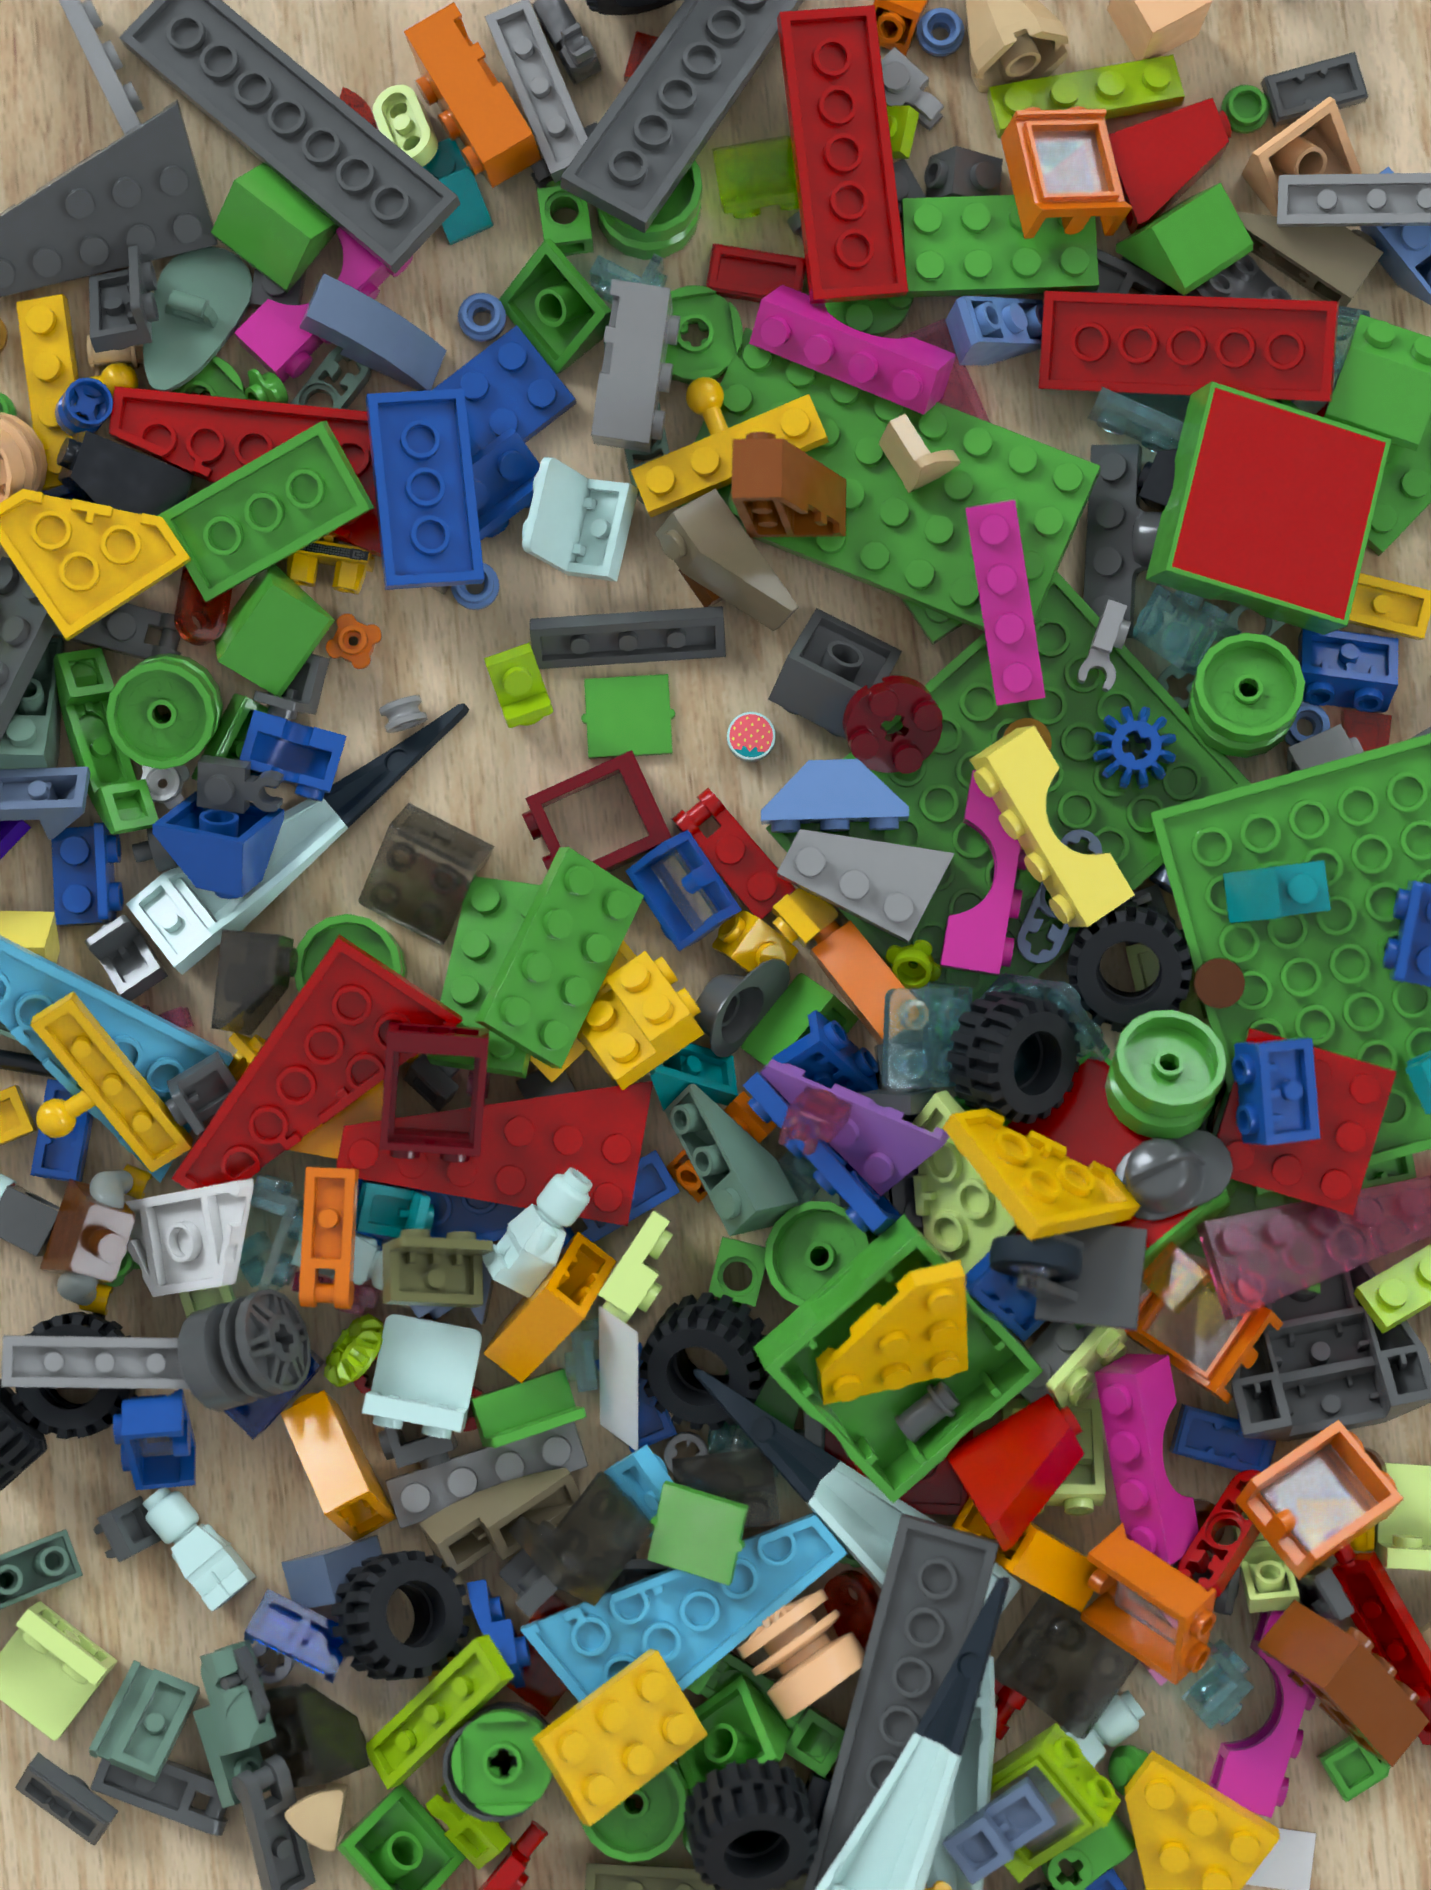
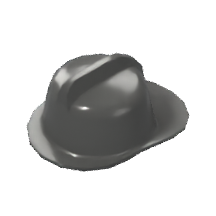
(737, 1003)
(1175, 1173)

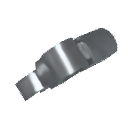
(567, 38)

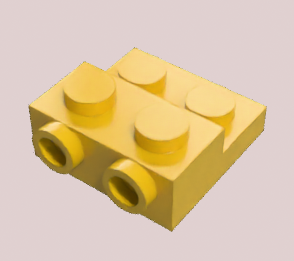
(640, 1019)

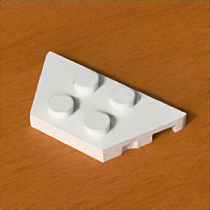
(190, 1237)

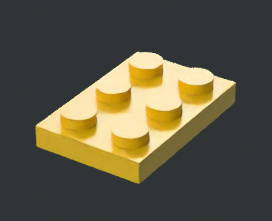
(619, 1737)

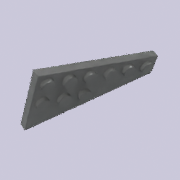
(119, 197)

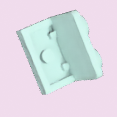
(578, 521)
(424, 1375)

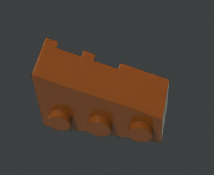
(785, 490)
(1348, 1680)

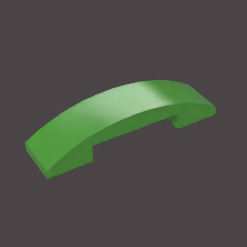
(113, 788)
(813, 1737)

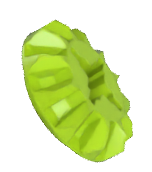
(354, 1350)

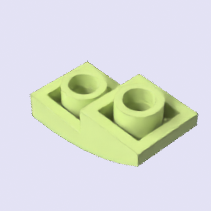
(1265, 1577)

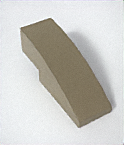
(483, 1520)

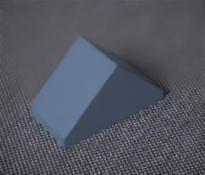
(316, 1576)

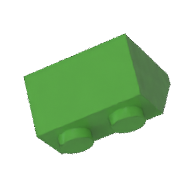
(1384, 382)

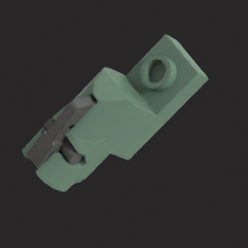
(236, 1715)

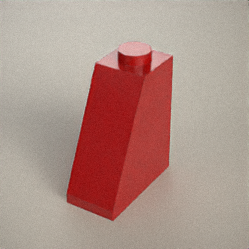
(1166, 157)
(1018, 1466)

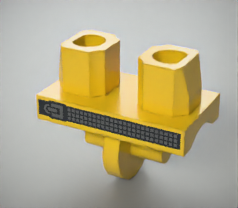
(348, 560)

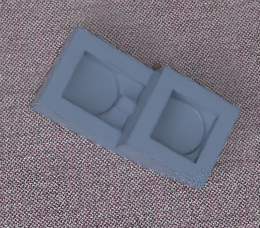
(999, 1829)

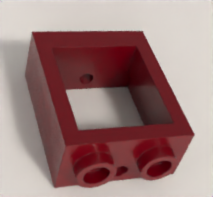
(639, 792)
(438, 1040)

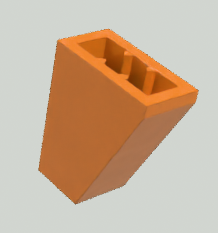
(856, 973)

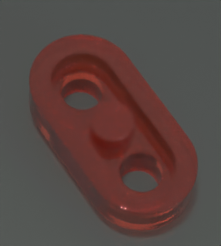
(210, 614)
(855, 1615)

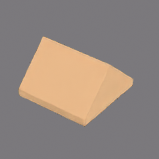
(1157, 25)
(1308, 146)

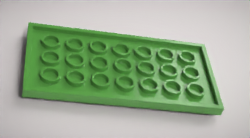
(918, 539)

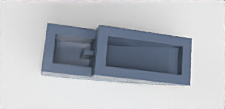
(372, 334)

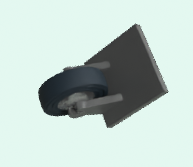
(1079, 1274)

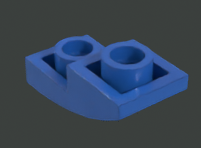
(491, 1620)

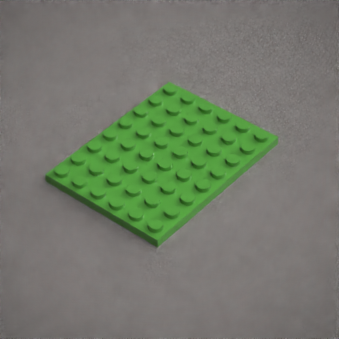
(1076, 795)
(1324, 968)

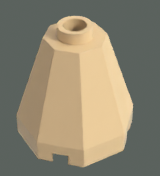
(1012, 41)

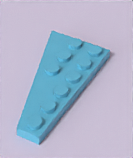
(149, 1041)
(684, 1614)

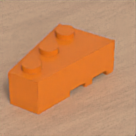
(470, 98)

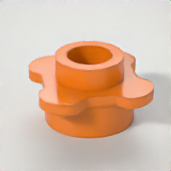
(367, 638)

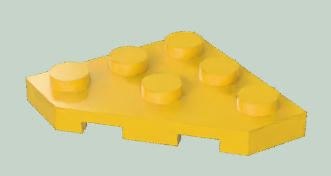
(85, 555)
(1036, 1180)
(903, 1342)
(1191, 1832)

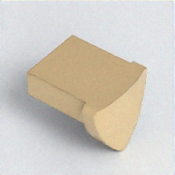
(911, 456)
(320, 1816)

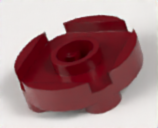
(883, 701)

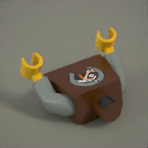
(93, 1235)

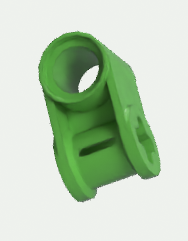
(1091, 1856)

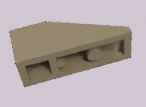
(1321, 259)
(721, 556)

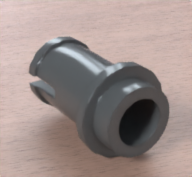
(928, 1411)

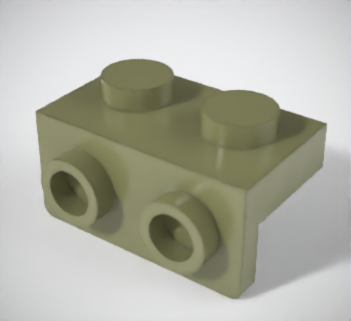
(434, 1270)

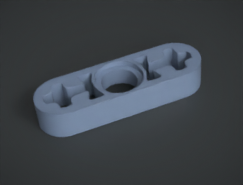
(1033, 925)

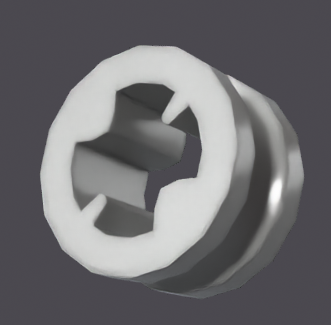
(403, 714)
(671, 1450)
(282, 1669)

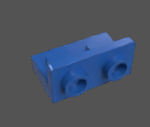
(503, 481)
(1348, 669)
(86, 876)
(1411, 952)
(831, 1057)
(1276, 1091)

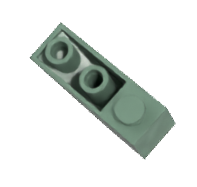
(35, 728)
(733, 1167)
(37, 1568)

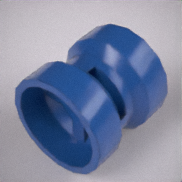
(91, 400)

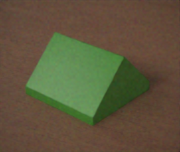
(272, 226)
(1190, 241)
(555, 307)
(272, 631)
(738, 1729)
(400, 1846)

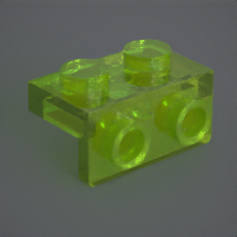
(756, 176)

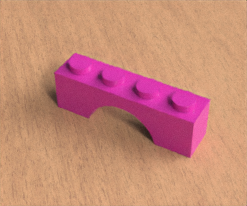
(274, 331)
(891, 368)
(1005, 602)
(977, 937)
(1135, 1406)
(1255, 1767)

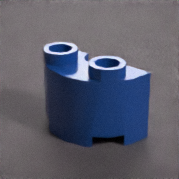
(300, 752)

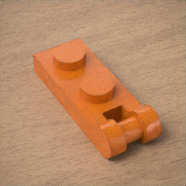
(328, 1236)

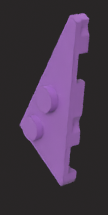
(874, 1138)

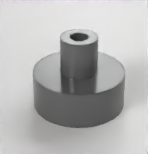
(153, 850)

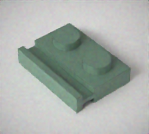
(144, 1721)

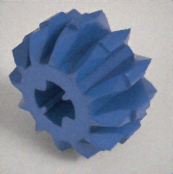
(1142, 733)

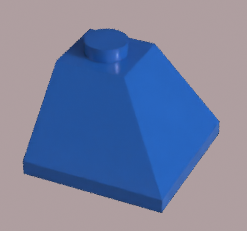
(219, 847)

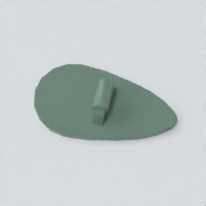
(199, 308)

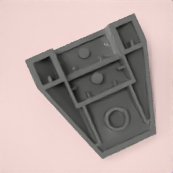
(1329, 1366)

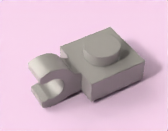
(905, 87)
(1109, 633)

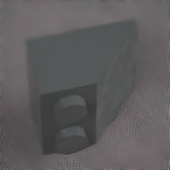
(829, 668)

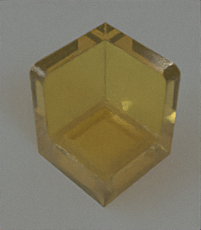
(1176, 1278)

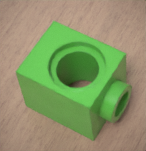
(572, 237)
(738, 1251)

